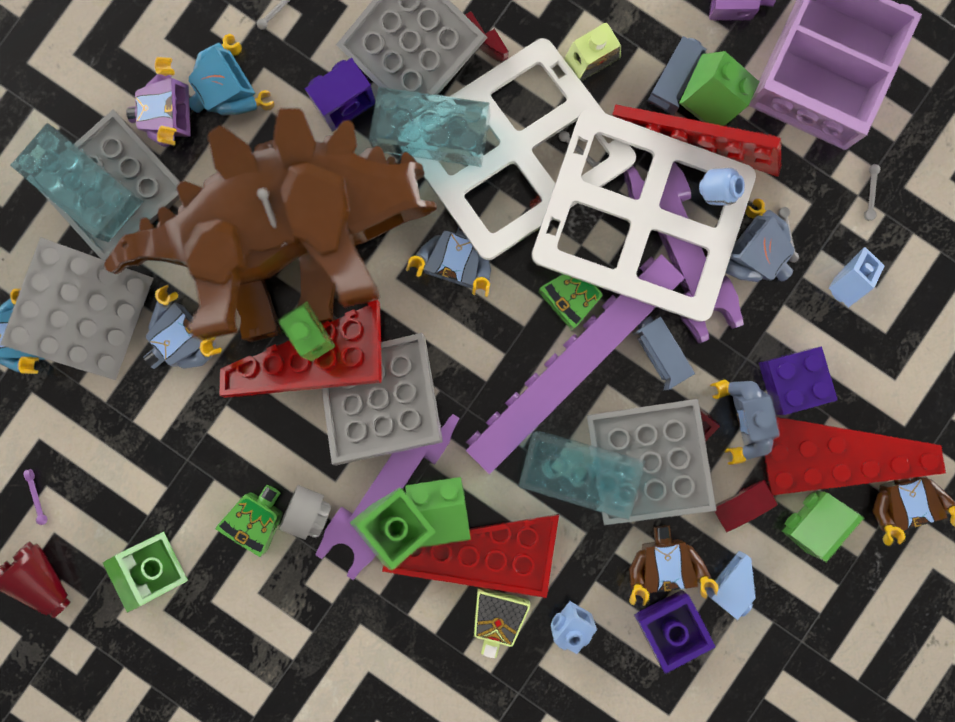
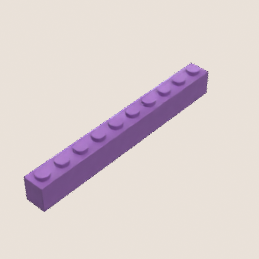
(567, 370)

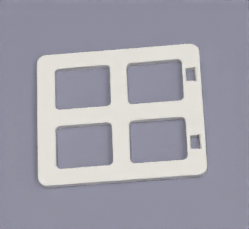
(517, 149)
(643, 216)

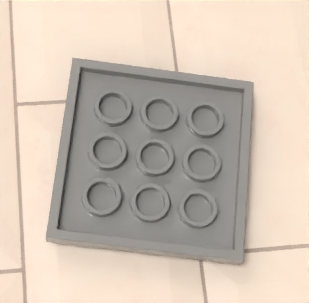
(411, 43)
(134, 165)
(76, 310)
(386, 415)
(675, 454)

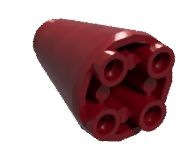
(33, 581)

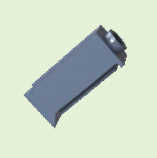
(677, 75)
(663, 352)

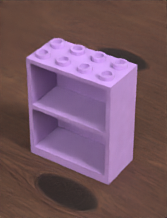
(835, 66)

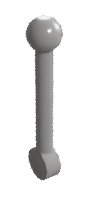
(262, 23)
(565, 137)
(263, 194)
(783, 213)
(871, 214)

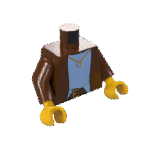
(910, 504)
(667, 567)

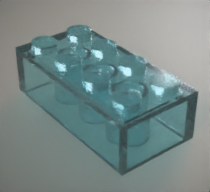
(430, 126)
(76, 183)
(582, 474)

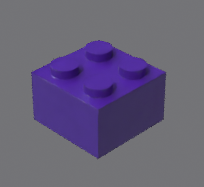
(341, 93)
(798, 381)
(674, 631)

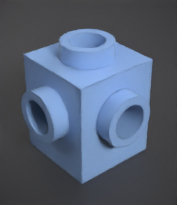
(573, 628)

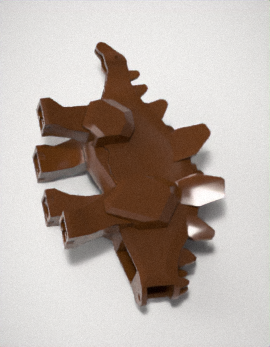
(321, 206)

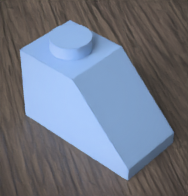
(856, 278)
(735, 586)

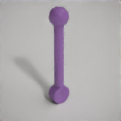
(29, 476)

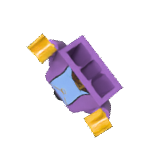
(162, 106)

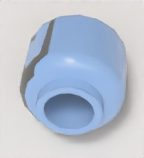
(722, 186)

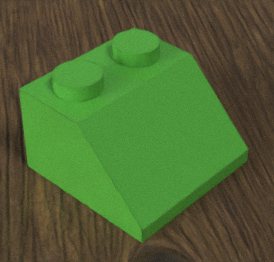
(718, 89)
(443, 508)
(821, 525)
(392, 528)
(145, 571)

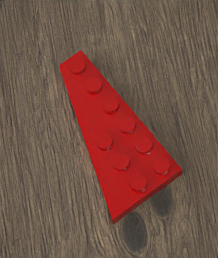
(750, 148)
(282, 369)
(827, 457)
(498, 557)

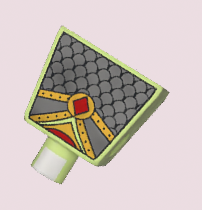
(595, 50)
(498, 619)

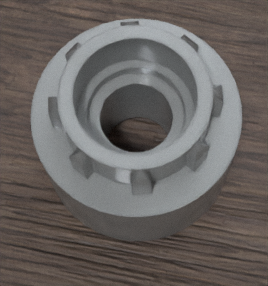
(305, 513)

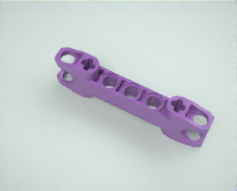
(684, 256)
(391, 477)

